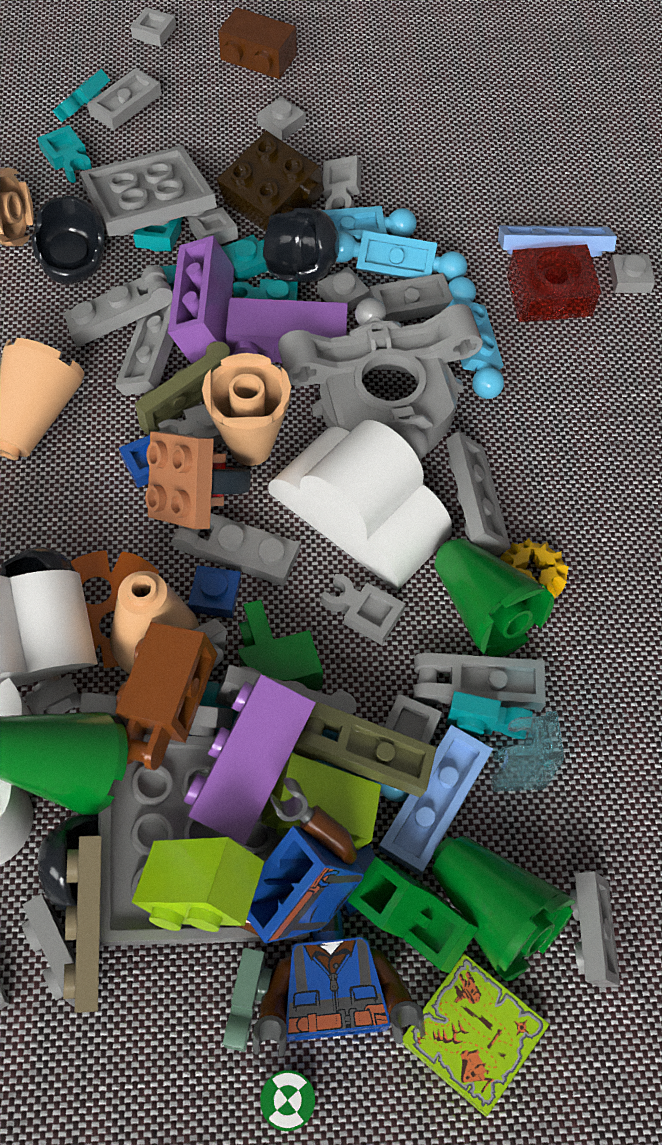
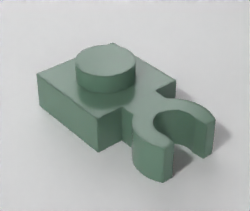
(250, 986)

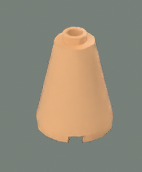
(15, 209)
(32, 394)
(247, 404)
(142, 600)

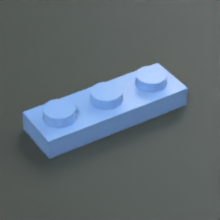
(524, 237)
(426, 819)

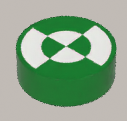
(287, 1100)

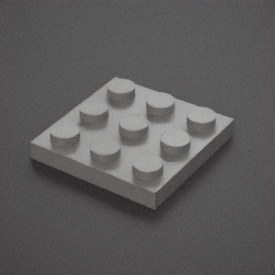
(147, 191)

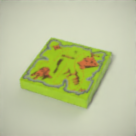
(475, 1034)

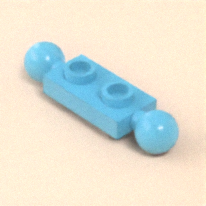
(355, 220)
(399, 256)
(487, 362)

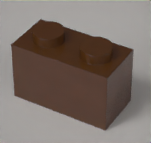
(257, 42)

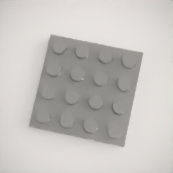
(151, 809)

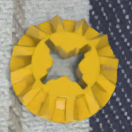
(555, 571)

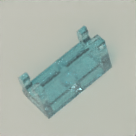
(534, 762)

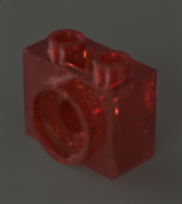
(553, 283)

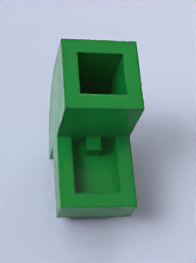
(281, 658)
(414, 913)

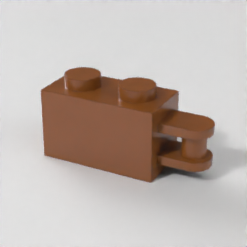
(164, 690)

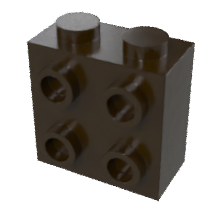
(270, 181)

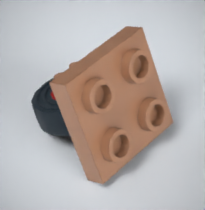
(189, 479)

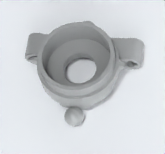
(385, 345)

